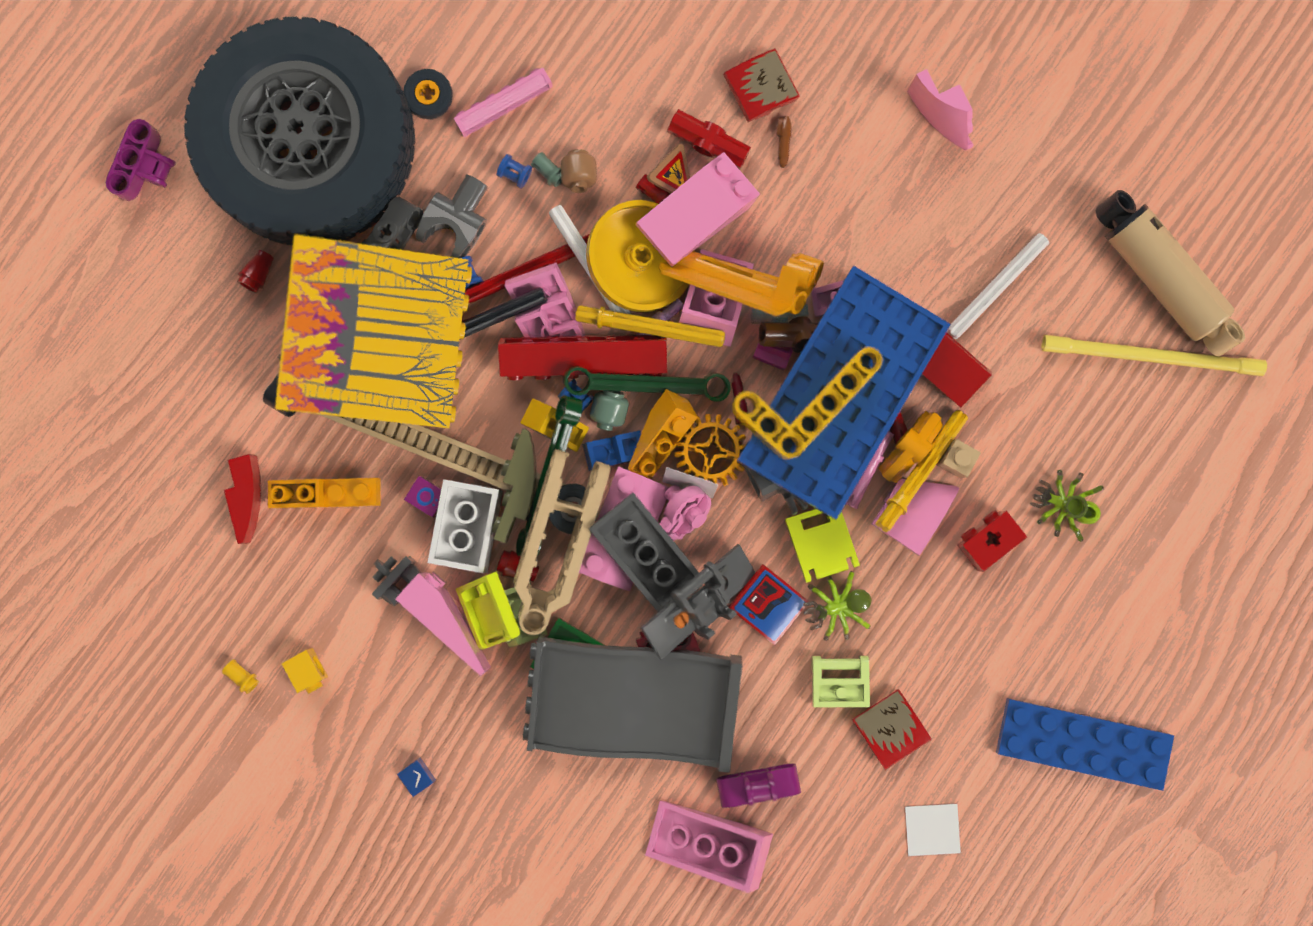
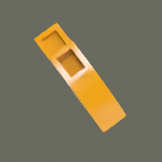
(324, 493)

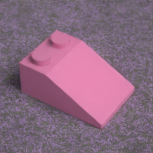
(710, 309)

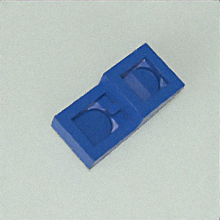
(611, 450)

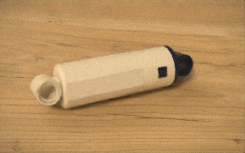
(1170, 273)

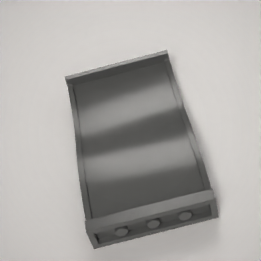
(632, 702)

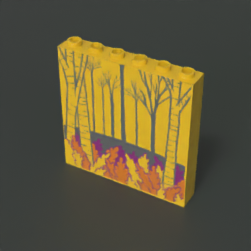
(372, 332)

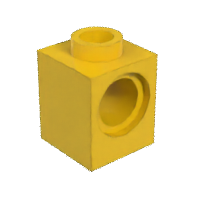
(305, 671)

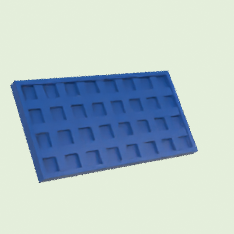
(858, 317)

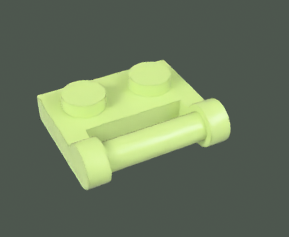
(840, 691)

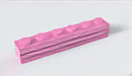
(503, 102)

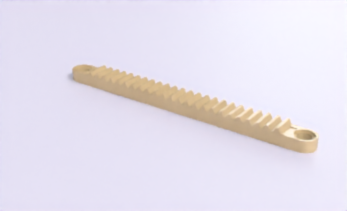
(435, 447)

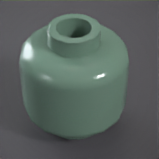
(609, 409)

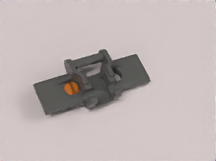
(684, 616)

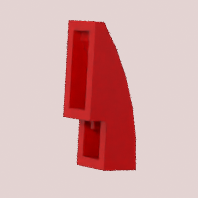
(244, 497)

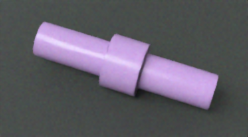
(668, 313)

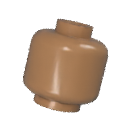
(578, 170)

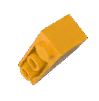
(664, 427)

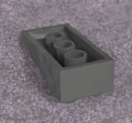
(644, 551)

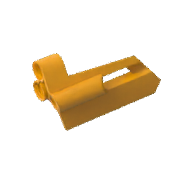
(749, 286)

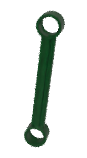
(644, 383)
(567, 416)

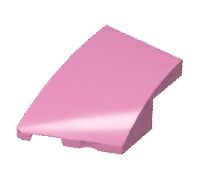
(946, 111)
(553, 317)
(922, 514)

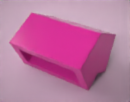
(773, 356)

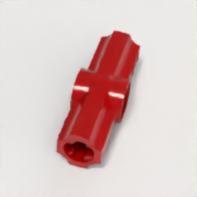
(708, 138)

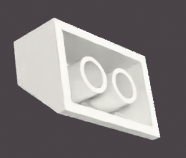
(464, 526)

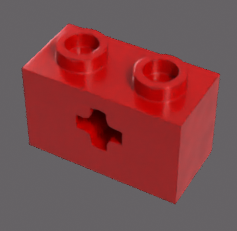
(1007, 537)

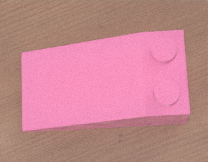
(698, 209)
(438, 612)
(709, 846)

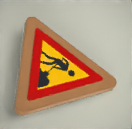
(671, 171)

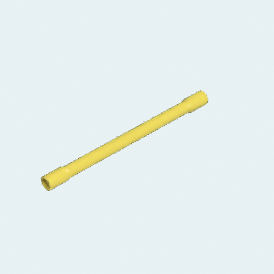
(1239, 365)

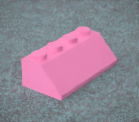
(597, 561)

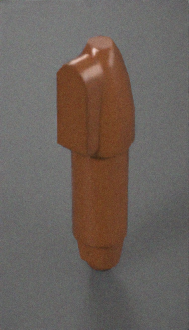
(784, 133)

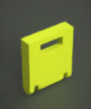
(821, 547)
(489, 614)

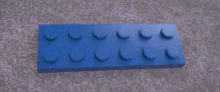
(1085, 744)

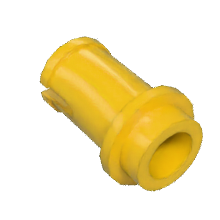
(240, 676)

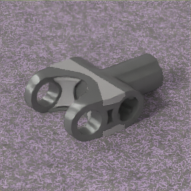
(456, 215)

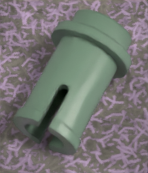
(547, 169)

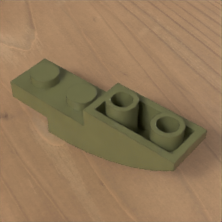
(522, 475)

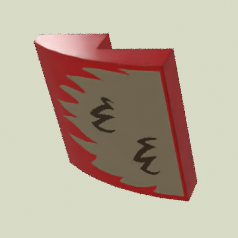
(761, 85)
(891, 729)

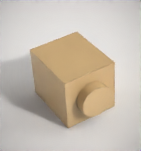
(959, 459)

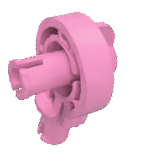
(682, 513)

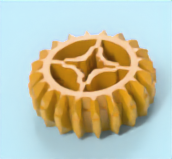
(716, 428)

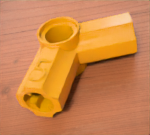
(912, 447)

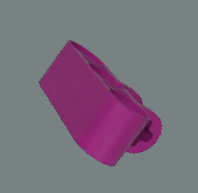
(148, 167)
(758, 785)

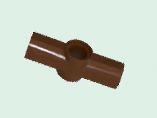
(791, 334)

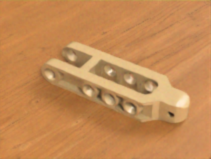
(537, 603)

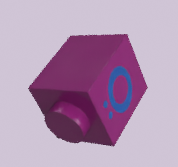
(424, 496)

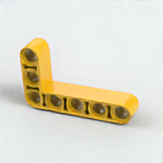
(813, 410)

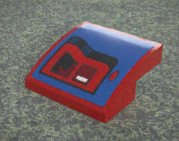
(768, 604)

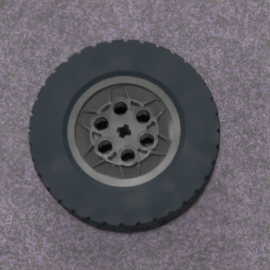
(355, 165)

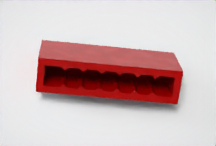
(956, 371)

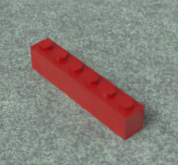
(597, 354)

